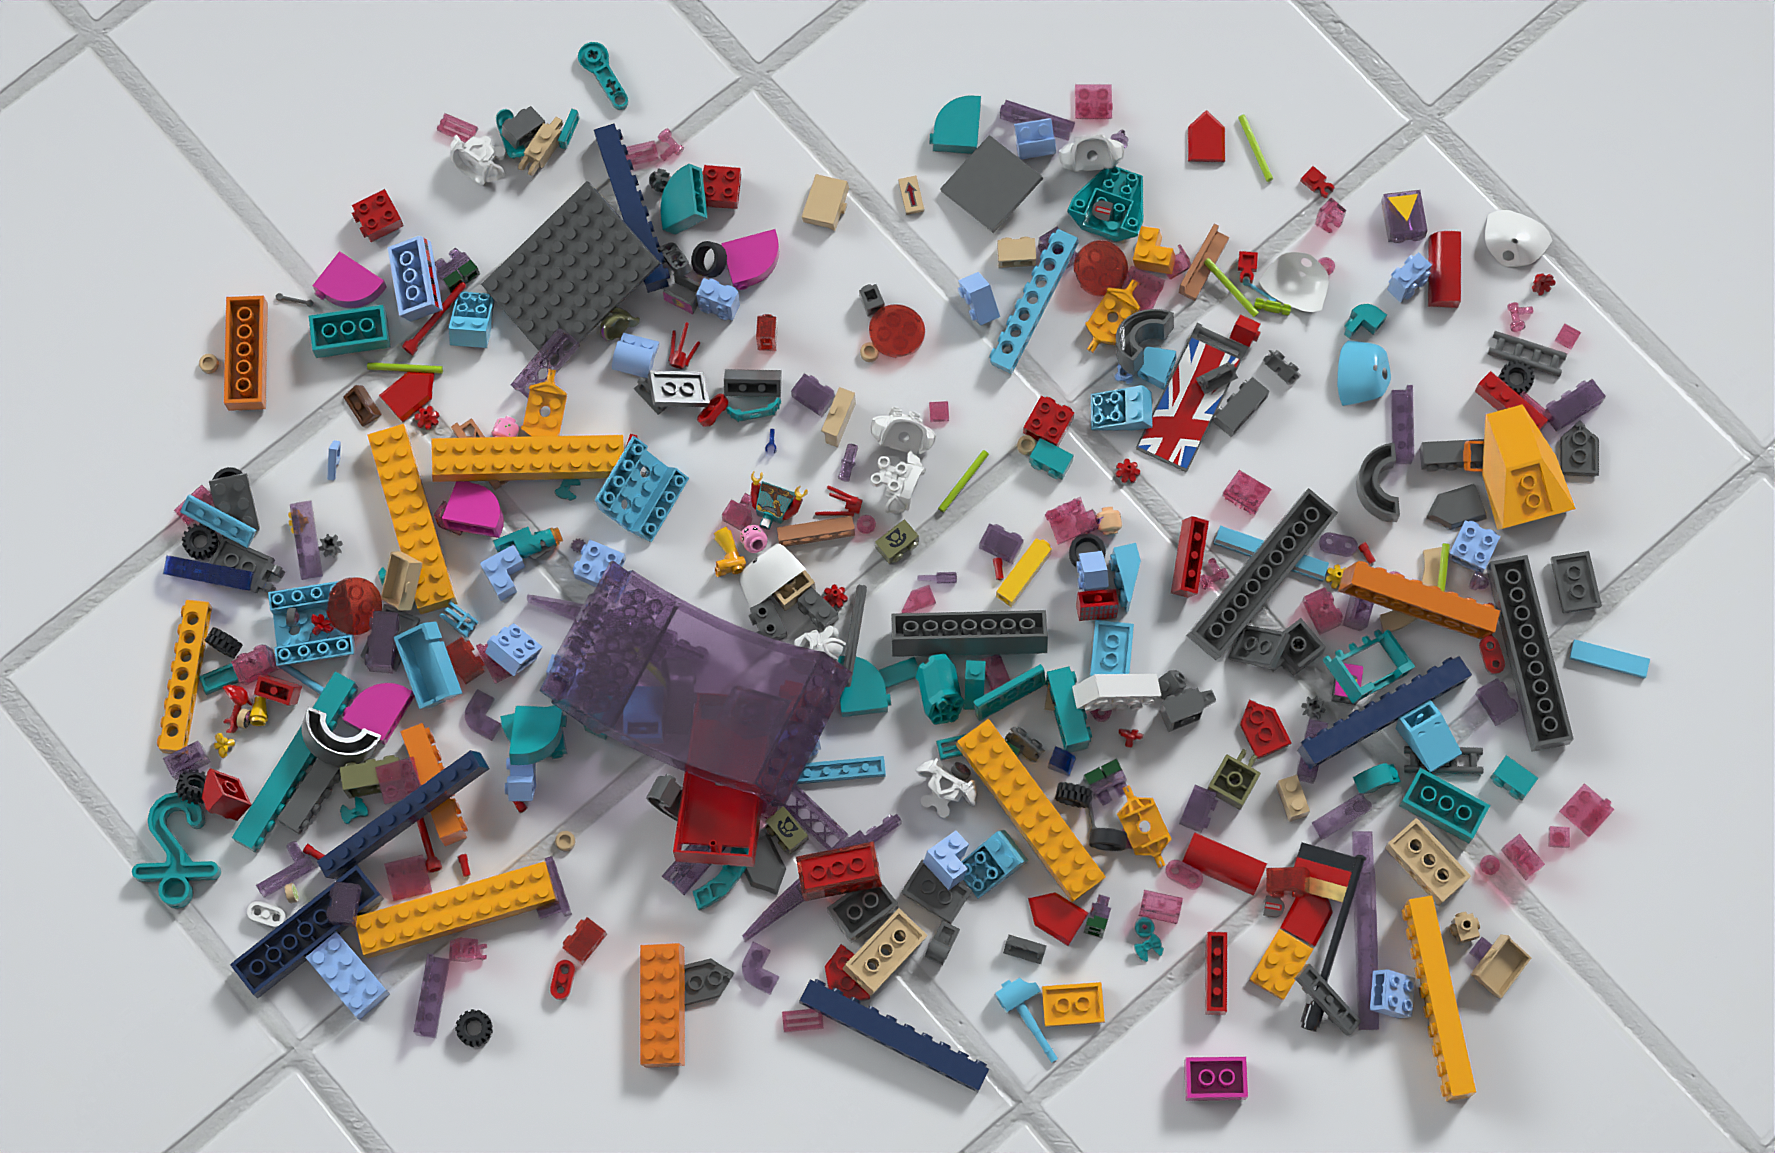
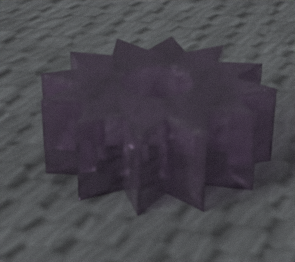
(575, 542)

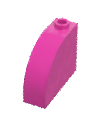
(751, 258)
(348, 283)
(473, 510)
(379, 709)

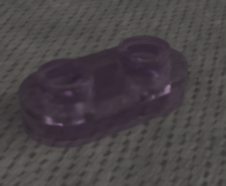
(1338, 546)

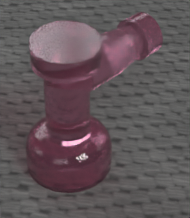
(665, 136)
(1515, 310)
(1219, 574)

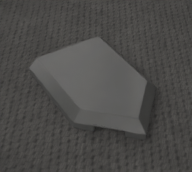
(1579, 452)
(1457, 506)
(768, 867)
(705, 980)

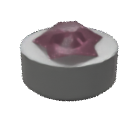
(292, 617)
(960, 771)

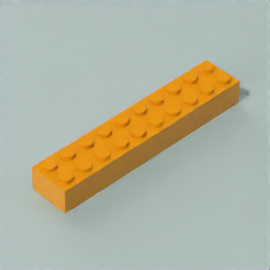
(525, 457)
(412, 515)
(1030, 810)
(455, 910)
(1439, 999)

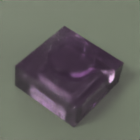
(1480, 948)

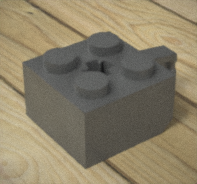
(1310, 649)
(1185, 708)

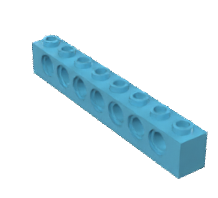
(1009, 361)

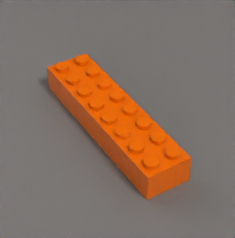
(1419, 600)

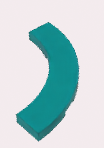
(721, 884)

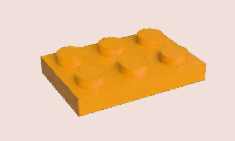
(1281, 964)
(1073, 1004)

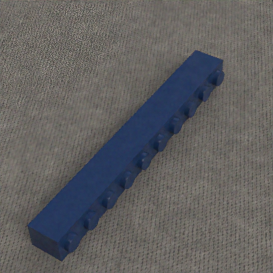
(630, 199)
(1384, 712)
(403, 814)
(894, 1035)

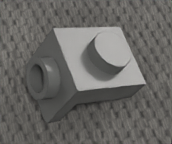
(1171, 682)

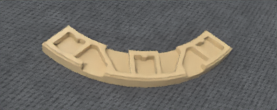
(1395, 620)

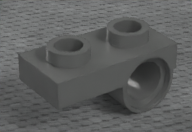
(942, 943)

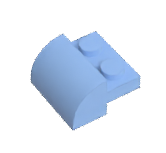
(1035, 139)
(635, 355)

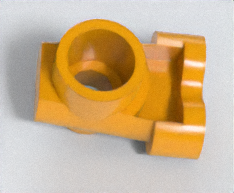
(731, 563)

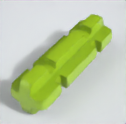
(1272, 306)

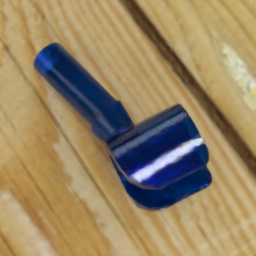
(771, 441)

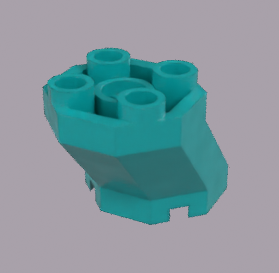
(940, 689)

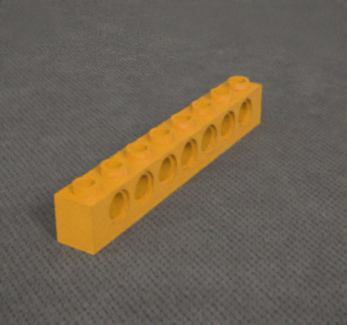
(189, 611)

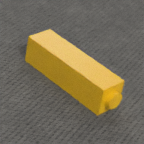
(1024, 571)

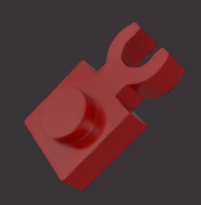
(1316, 180)
(1247, 264)

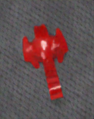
(240, 698)

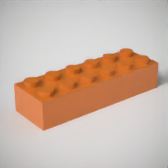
(245, 353)
(426, 755)
(662, 1005)

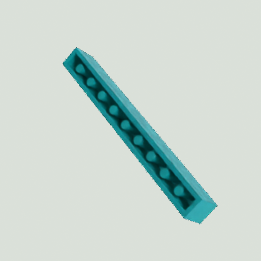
(291, 768)

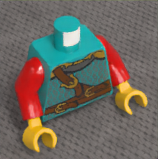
(774, 502)

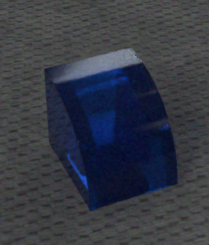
(1062, 761)

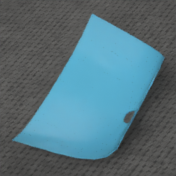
(1356, 375)

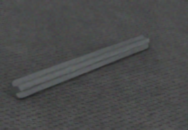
(854, 629)

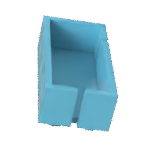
(427, 665)

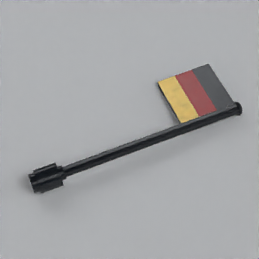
(1334, 878)

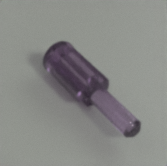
(941, 577)

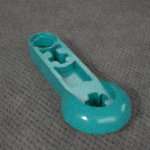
(602, 71)

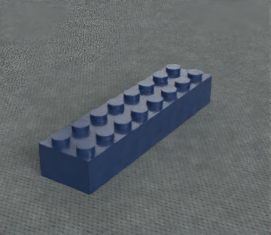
(297, 937)

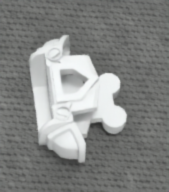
(1075, 154)
(478, 162)
(887, 429)
(899, 481)
(823, 641)
(945, 787)

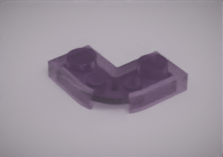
(476, 715)
(753, 969)

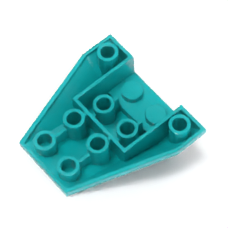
(1114, 186)

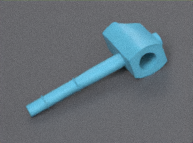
(1013, 996)

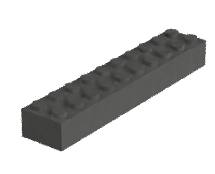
(1262, 574)
(1529, 653)

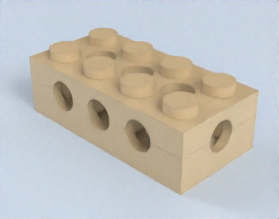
(1429, 849)
(884, 938)

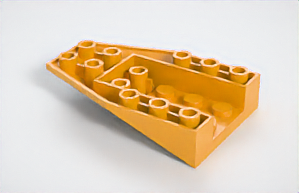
(1521, 470)

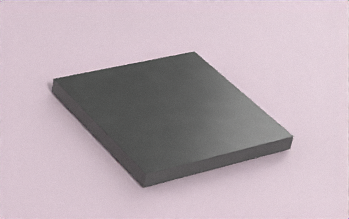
(991, 183)

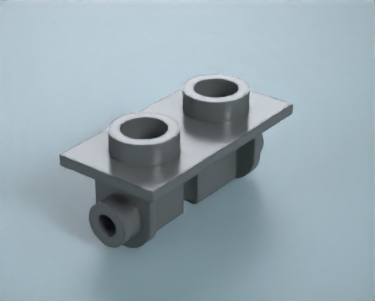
(1277, 360)
(1217, 377)
(644, 391)
(1031, 747)
(1024, 949)

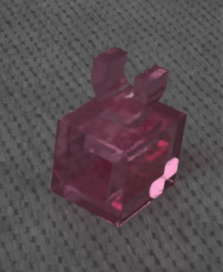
(738, 513)
(466, 950)

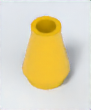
(725, 539)
(258, 714)

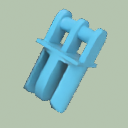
(460, 620)

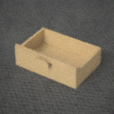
(826, 202)
(838, 416)
(401, 580)
(1501, 966)

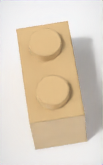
(1016, 252)
(1292, 798)

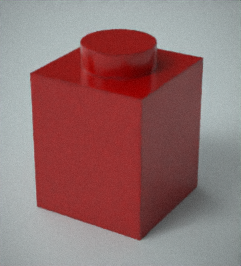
(1245, 331)

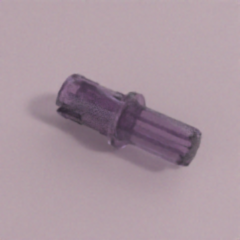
(848, 462)

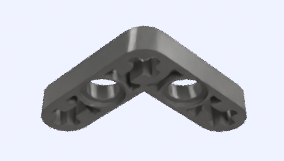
(675, 259)

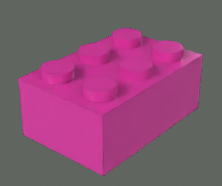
(1215, 1078)

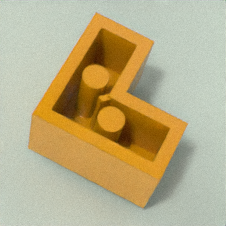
(1150, 254)

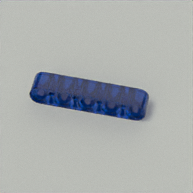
(208, 573)

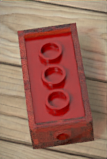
(839, 871)

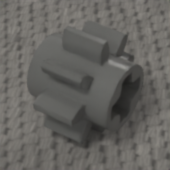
(659, 180)
(328, 540)
(1318, 706)

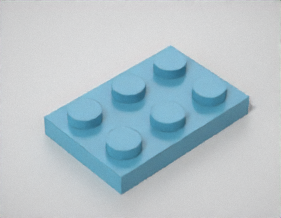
(1111, 648)

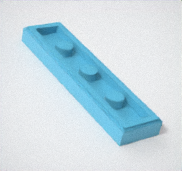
(218, 521)
(1609, 658)

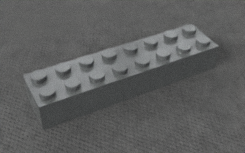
(969, 633)

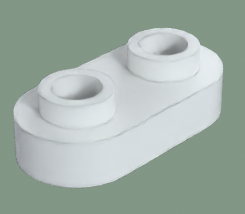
(267, 914)

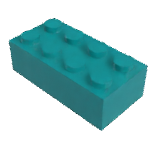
(349, 331)
(1070, 720)
(1444, 805)

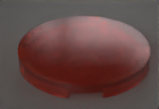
(1100, 267)
(896, 330)
(352, 605)

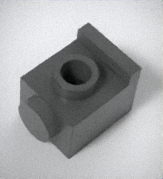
(871, 291)

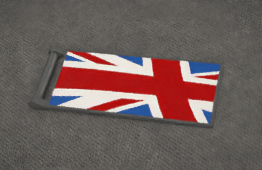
(1183, 408)

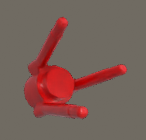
(678, 358)
(853, 504)

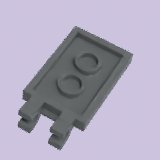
(237, 556)

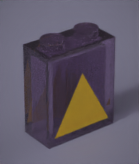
(1404, 216)

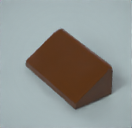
(362, 405)

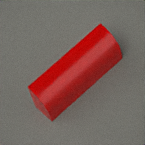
(1445, 275)
(1224, 863)

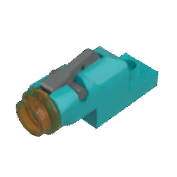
(528, 544)

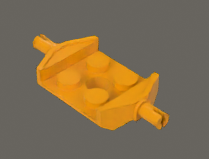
(1115, 301)
(545, 395)
(1138, 810)

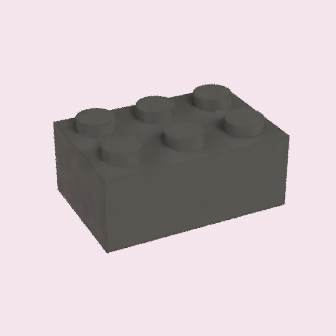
(861, 911)

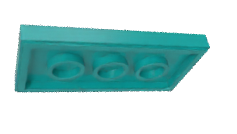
(1009, 692)

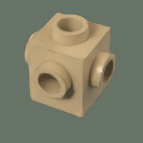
(1465, 934)

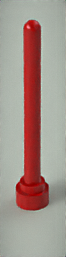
(412, 345)
(432, 862)

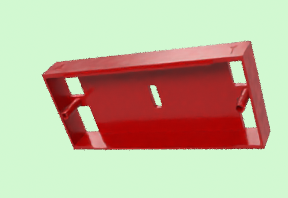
(716, 819)

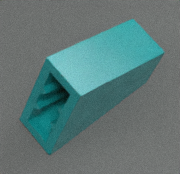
(974, 682)

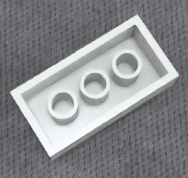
(1116, 691)

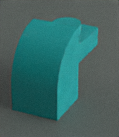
(1366, 316)
(1376, 778)

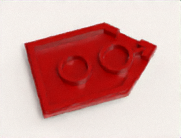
(1206, 139)
(409, 394)
(1263, 729)
(1057, 916)
(1308, 918)
(839, 979)

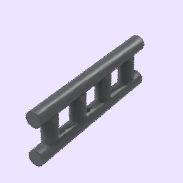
(1538, 349)
(1453, 768)

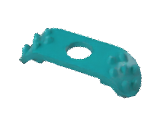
(501, 117)
(747, 415)

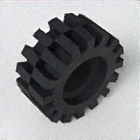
(1521, 369)
(192, 533)
(223, 642)
(185, 783)
(1073, 795)
(465, 1019)

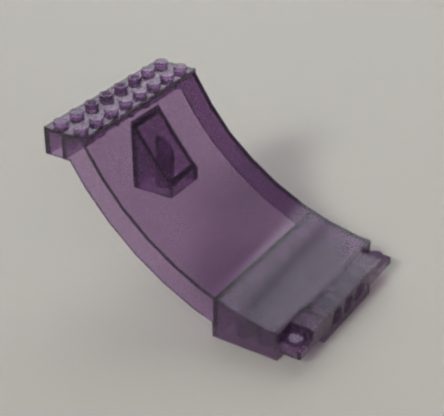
(693, 687)

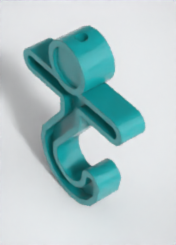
(179, 868)

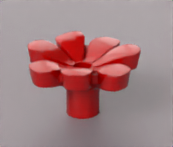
(1543, 282)
(427, 417)
(1127, 471)
(835, 596)
(320, 624)
(1130, 736)

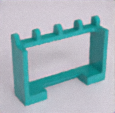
(1346, 680)

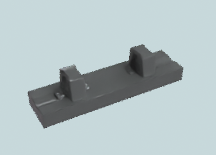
(1327, 999)

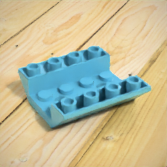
(647, 497)
(306, 645)

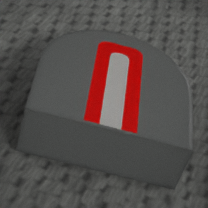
(1102, 210)
(1273, 907)

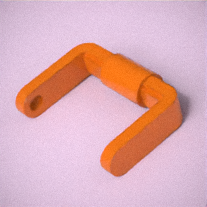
(1467, 456)

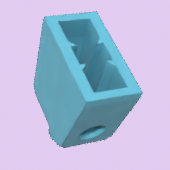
(1157, 366)

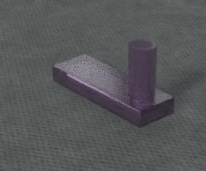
(1342, 816)
(300, 867)
(562, 904)

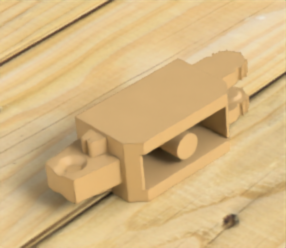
(542, 146)

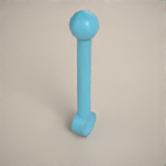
(1246, 282)

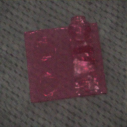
(1093, 101)
(1147, 289)
(1246, 491)
(1068, 520)
(398, 779)
(1587, 810)
(408, 877)

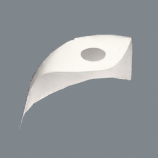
(1508, 225)
(1287, 286)
(768, 574)

